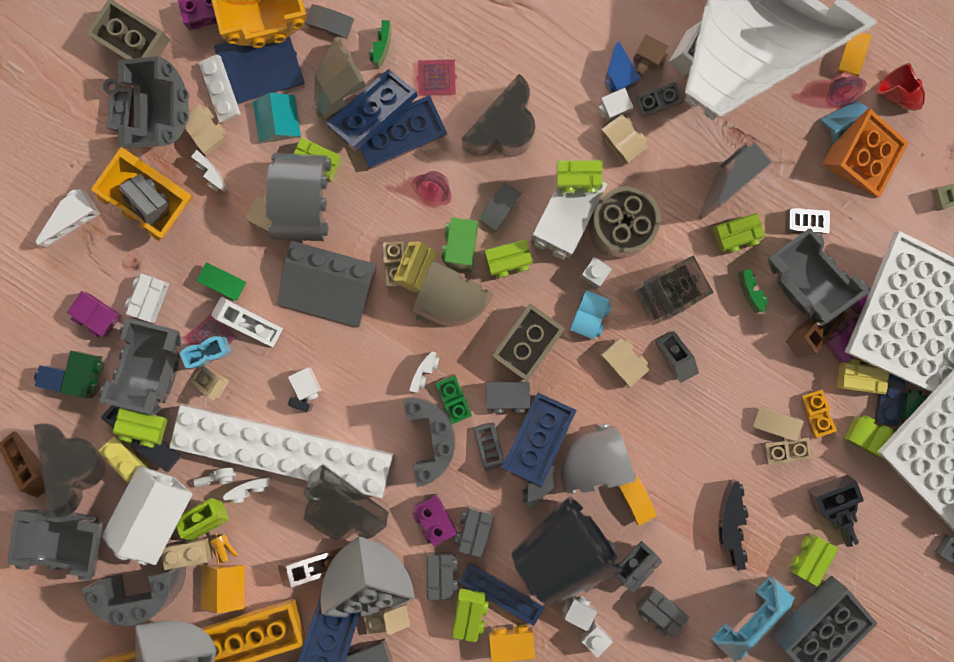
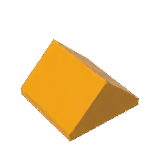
(222, 588)

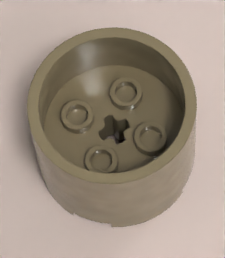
(621, 239)

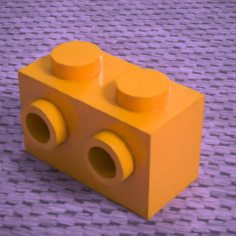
(512, 644)

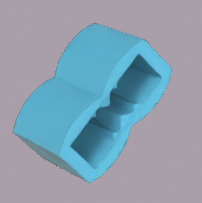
(590, 314)
(200, 355)

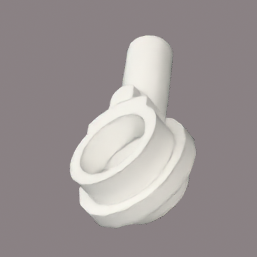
(223, 475)

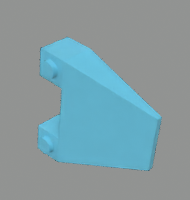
(777, 602)

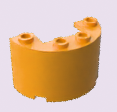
(258, 21)
(125, 167)

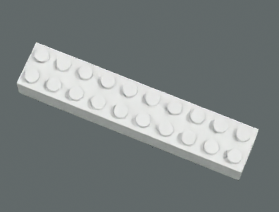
(278, 449)

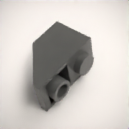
(534, 494)

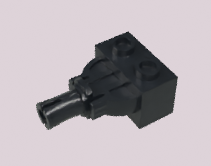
(838, 504)

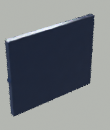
(260, 70)

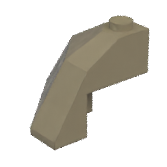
(335, 80)

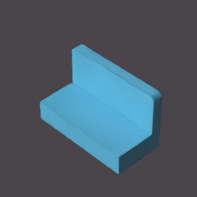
(843, 118)

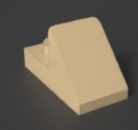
(209, 382)
(387, 620)

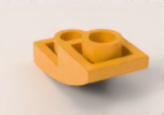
(854, 54)
(818, 414)
(638, 501)

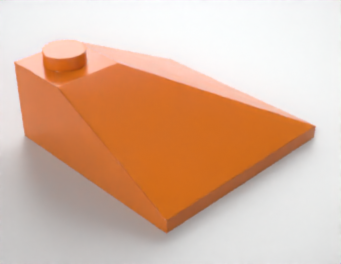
(866, 153)

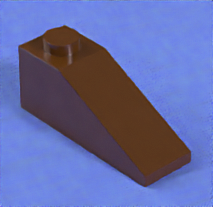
(811, 337)
(23, 465)
(306, 568)

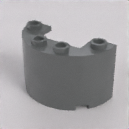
(158, 102)
(296, 196)
(813, 279)
(145, 368)
(442, 438)
(56, 542)
(108, 598)

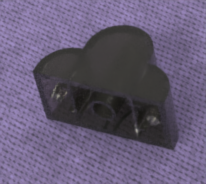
(504, 125)
(672, 290)
(66, 468)

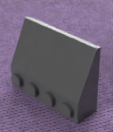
(735, 174)
(325, 283)
(825, 625)

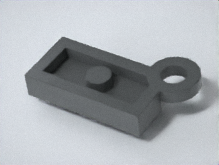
(120, 105)

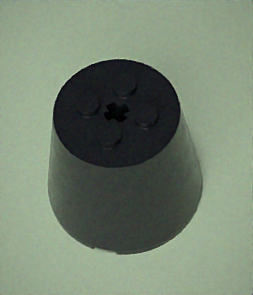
(564, 555)

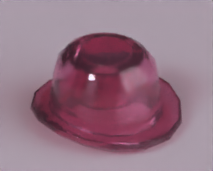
(844, 90)
(433, 188)

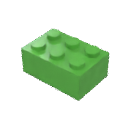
(461, 244)

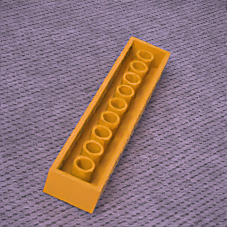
(249, 635)

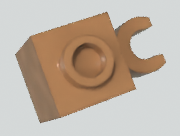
(650, 54)

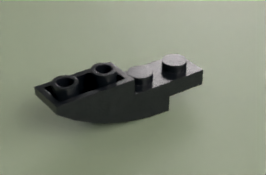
(160, 454)
(732, 515)

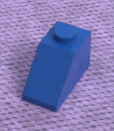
(620, 71)

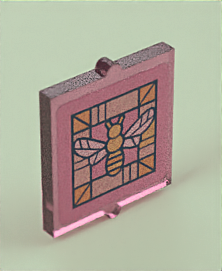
(436, 77)
(209, 328)

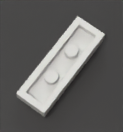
(219, 88)

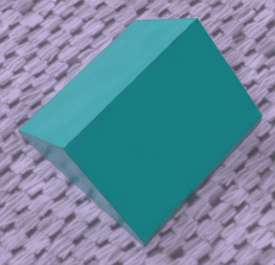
(276, 117)

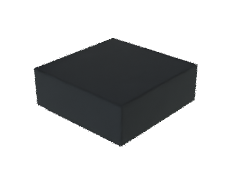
(300, 404)

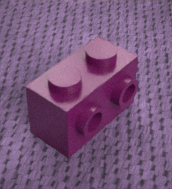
(197, 13)
(434, 519)

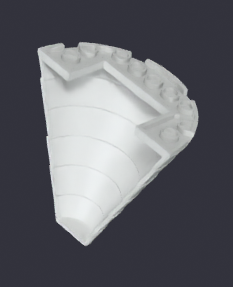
(760, 42)

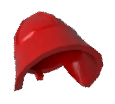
(903, 88)

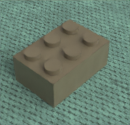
(126, 33)
(528, 342)

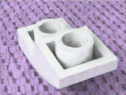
(215, 179)
(428, 365)
(242, 491)

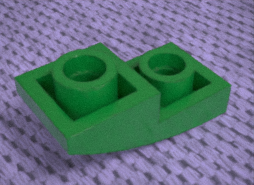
(381, 47)
(221, 281)
(754, 298)
(453, 399)

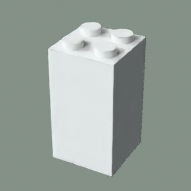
(565, 221)
(146, 516)

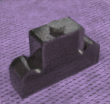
(338, 507)

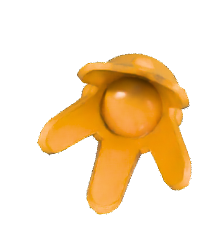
(219, 544)

